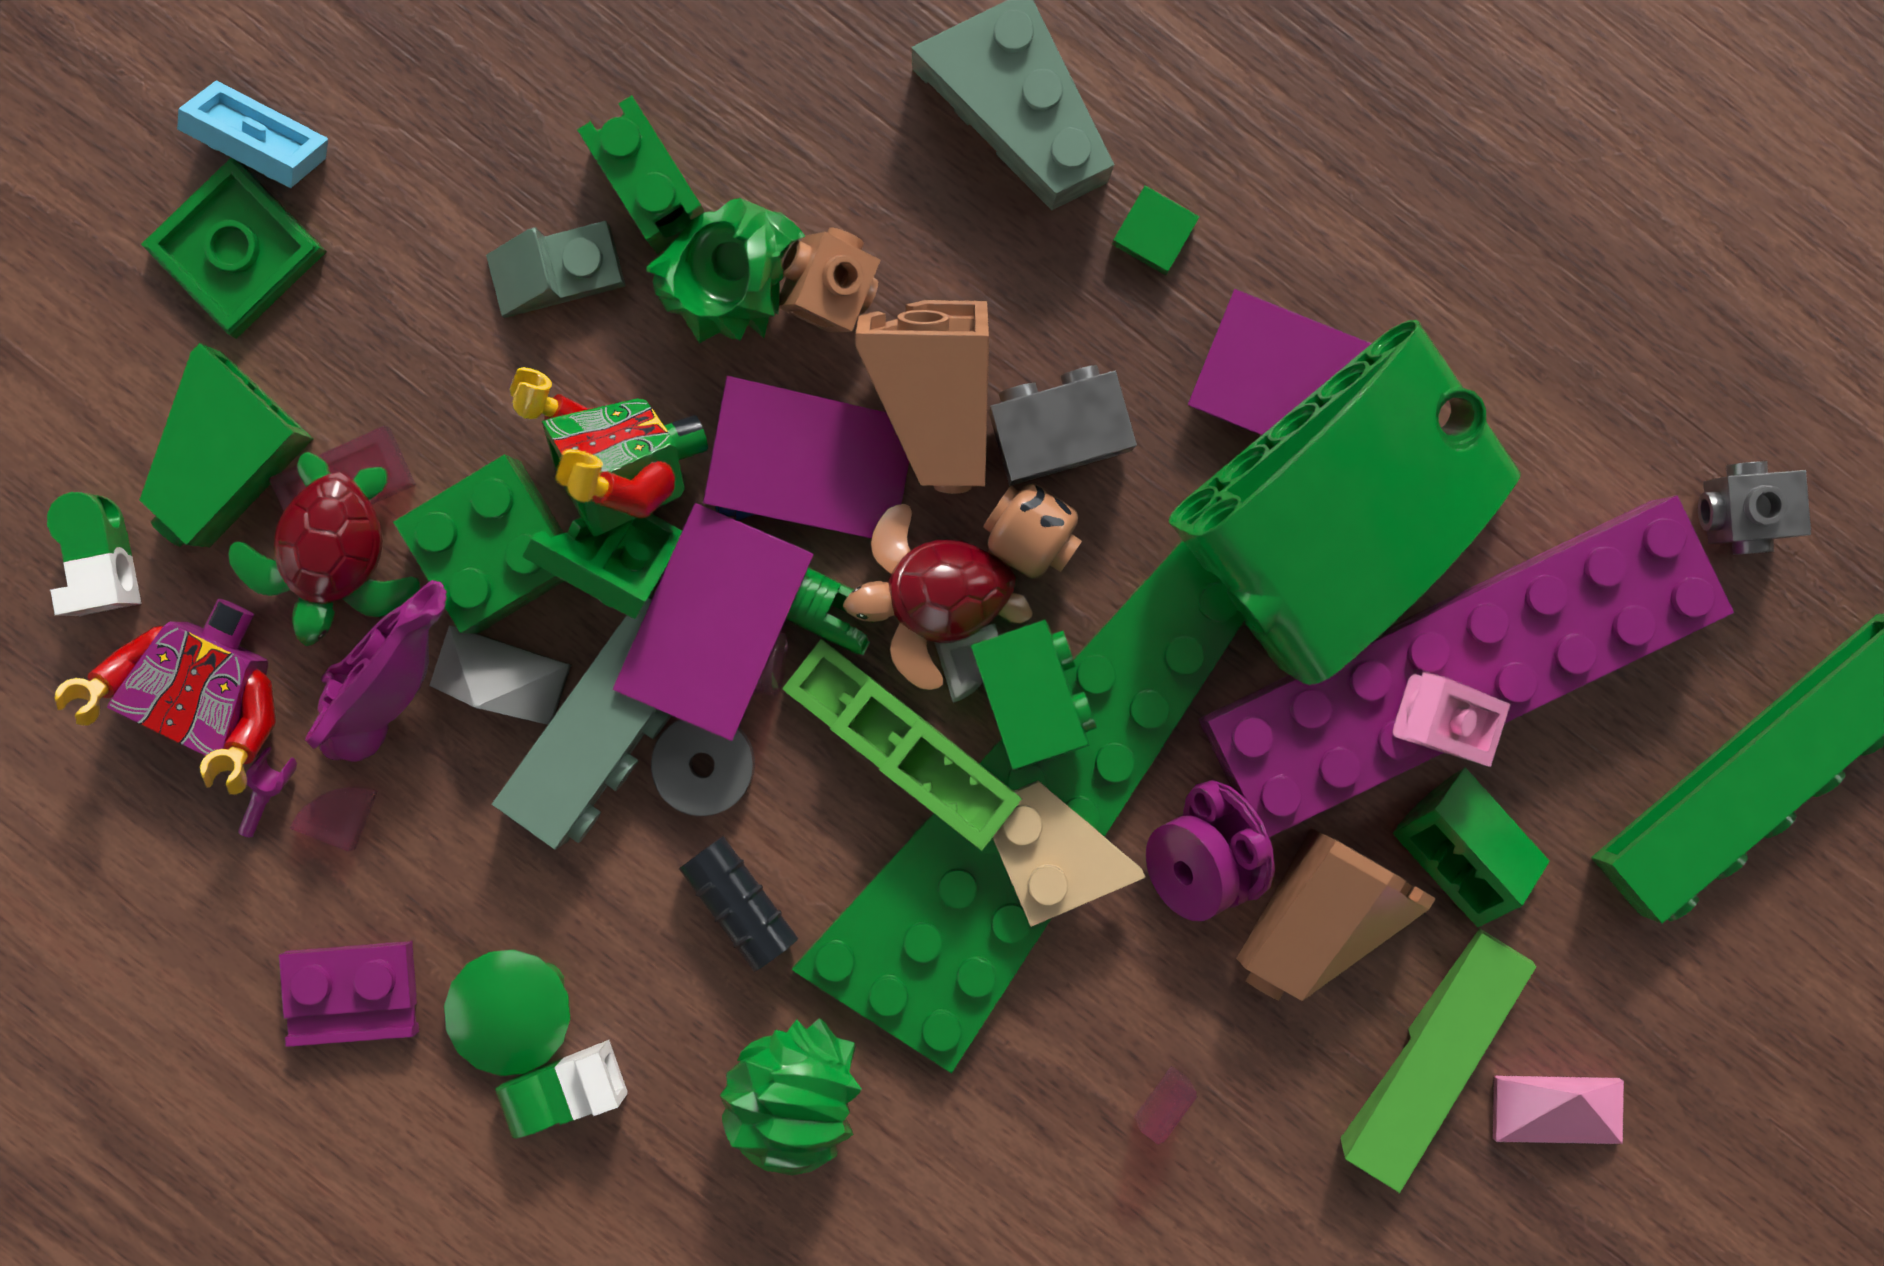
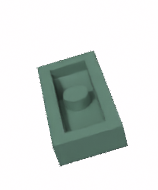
(555, 268)

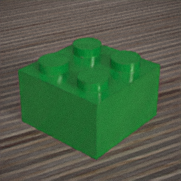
(476, 543)

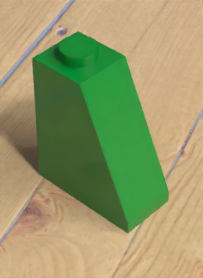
(216, 451)

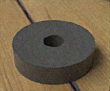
(695, 793)

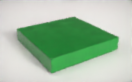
(233, 248)

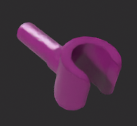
(264, 783)

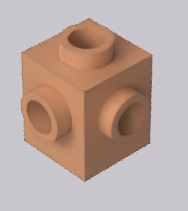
(828, 280)

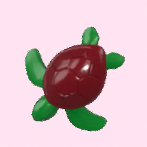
(326, 551)

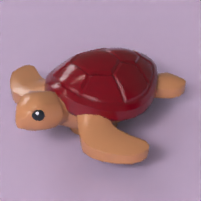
(936, 593)

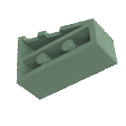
(1019, 97)

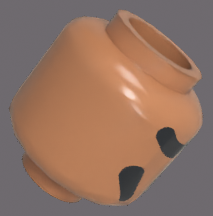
(1032, 530)

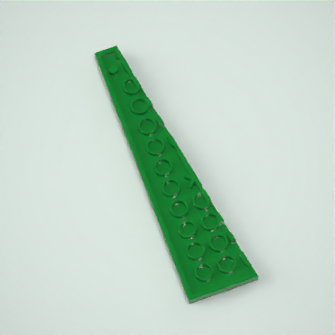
(942, 921)

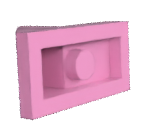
(1450, 718)

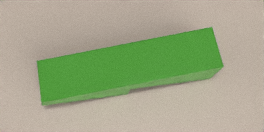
(1437, 1061)

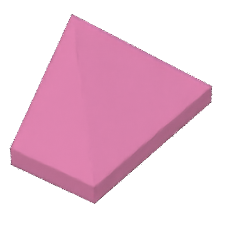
(1558, 1109)

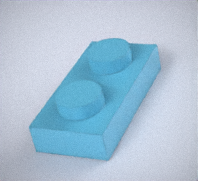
(252, 134)

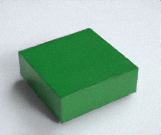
(1155, 230)

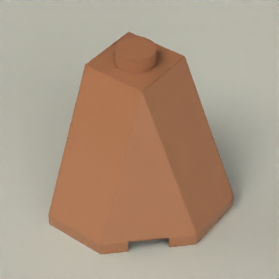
(933, 386)
(1326, 918)

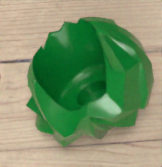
(726, 269)
(791, 1099)

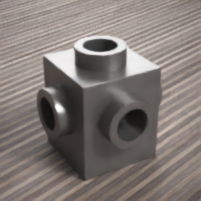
(1754, 507)

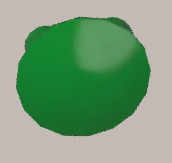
(507, 1012)

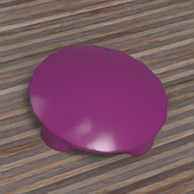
(1241, 829)

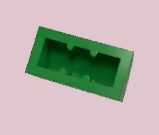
(1472, 848)

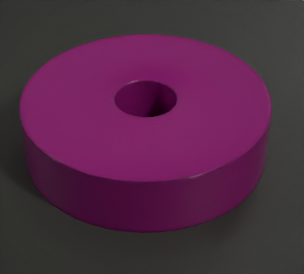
(1192, 868)

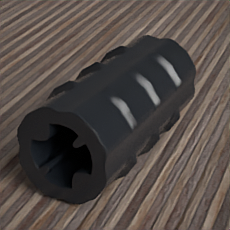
(738, 904)

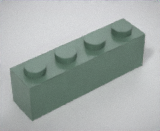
(582, 749)

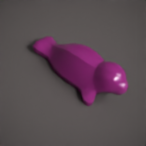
(376, 679)

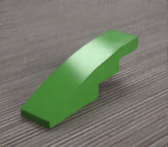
(902, 744)

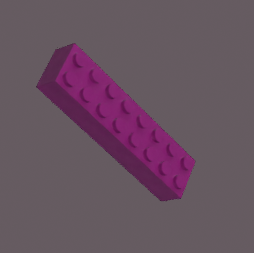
(1510, 637)

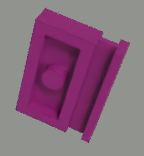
(349, 993)

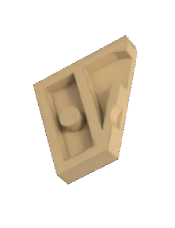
(1058, 856)

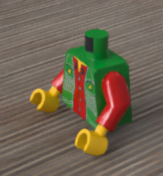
(610, 457)

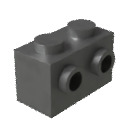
(1061, 425)

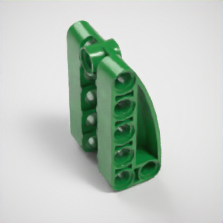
(1350, 504)

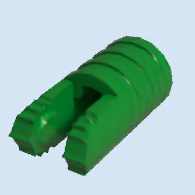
(811, 611)

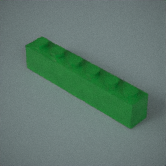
(1753, 782)

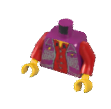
(189, 688)

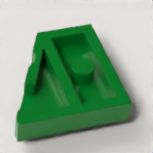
(614, 566)

